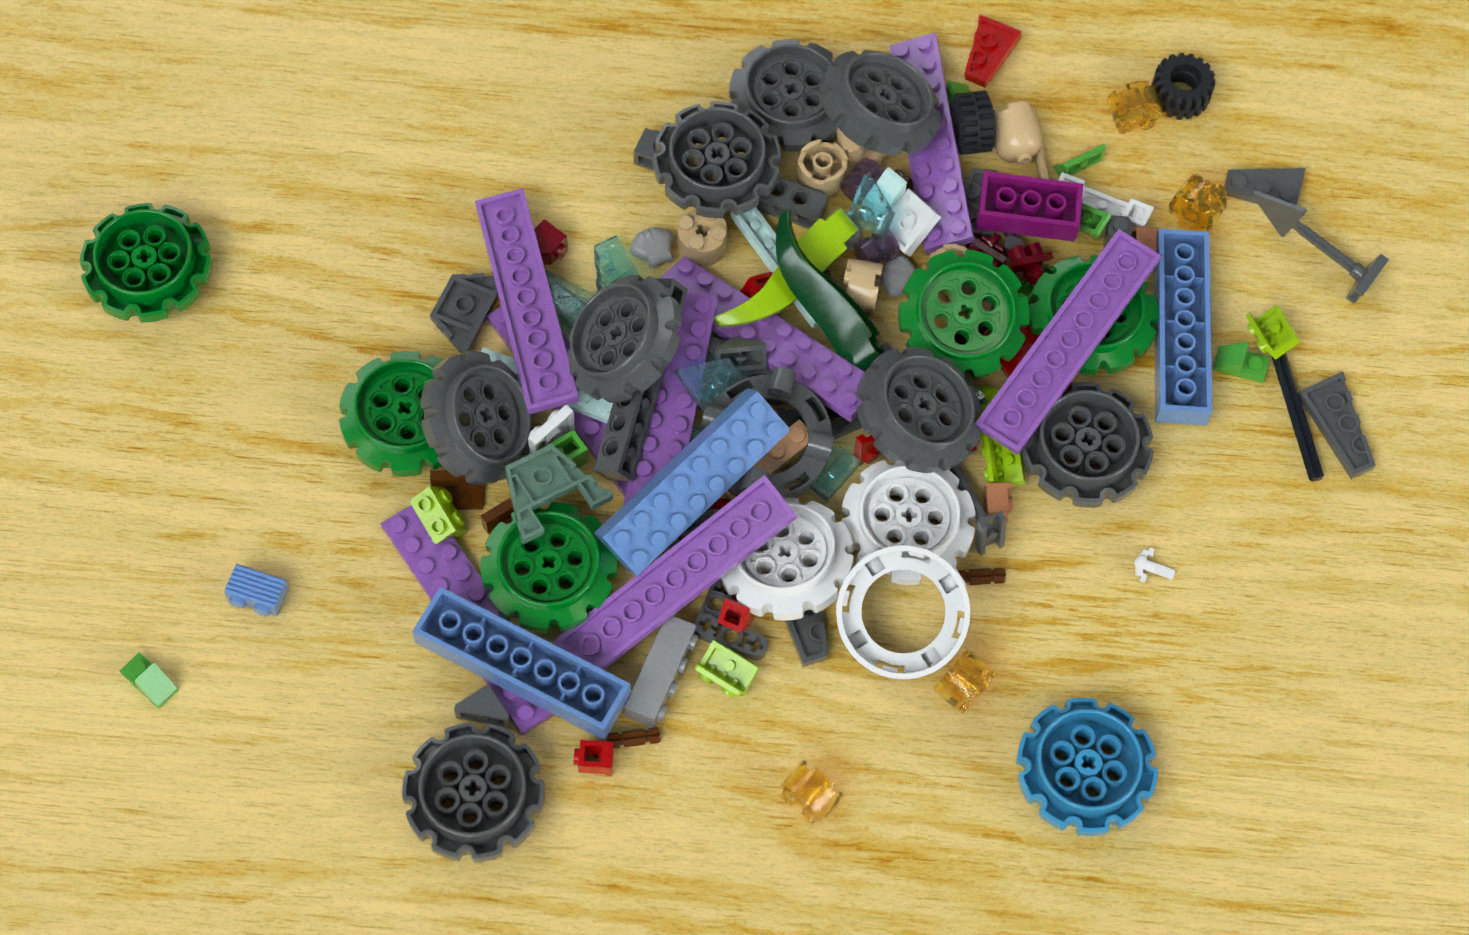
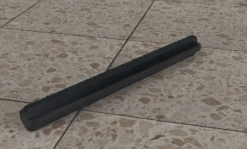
(1298, 418)

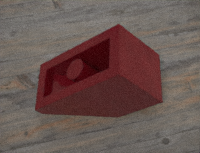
(551, 242)

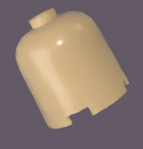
(1017, 133)

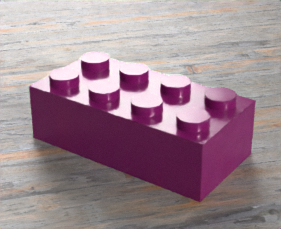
(1029, 206)

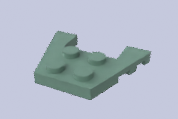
(542, 479)

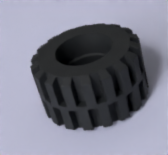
(1188, 71)
(973, 122)

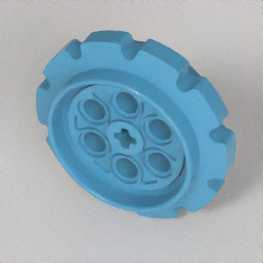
(1066, 806)

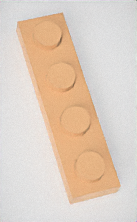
(784, 451)

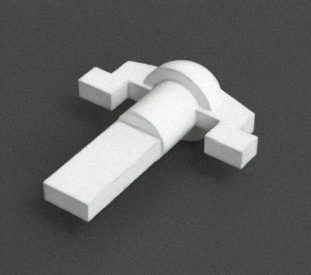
(1142, 563)

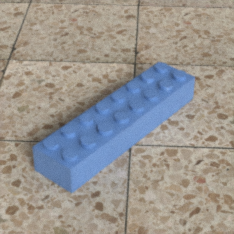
(1183, 328)
(692, 481)
(522, 663)

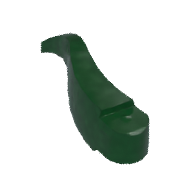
(828, 304)

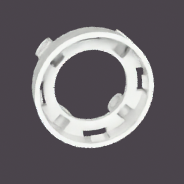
(916, 663)

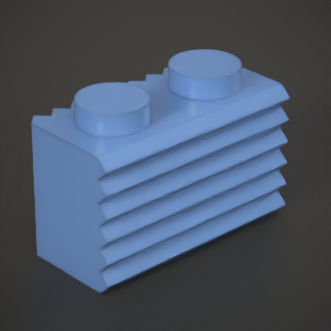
(256, 590)

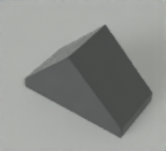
(743, 353)
(483, 708)

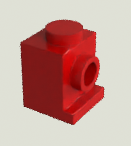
(736, 611)
(601, 750)

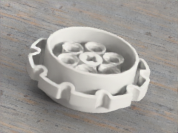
(945, 503)
(788, 559)

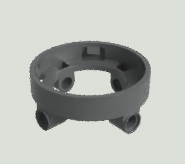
(784, 388)

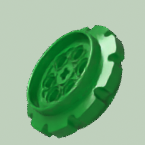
(146, 262)
(989, 283)
(1124, 338)
(403, 413)
(514, 593)

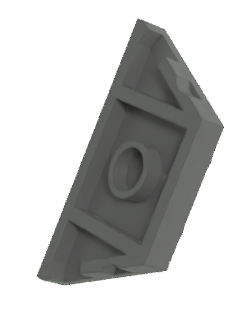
(464, 308)

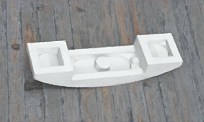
(1137, 211)

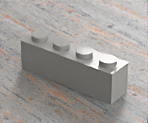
(660, 672)

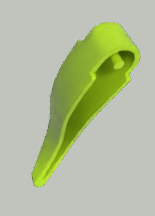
(822, 245)

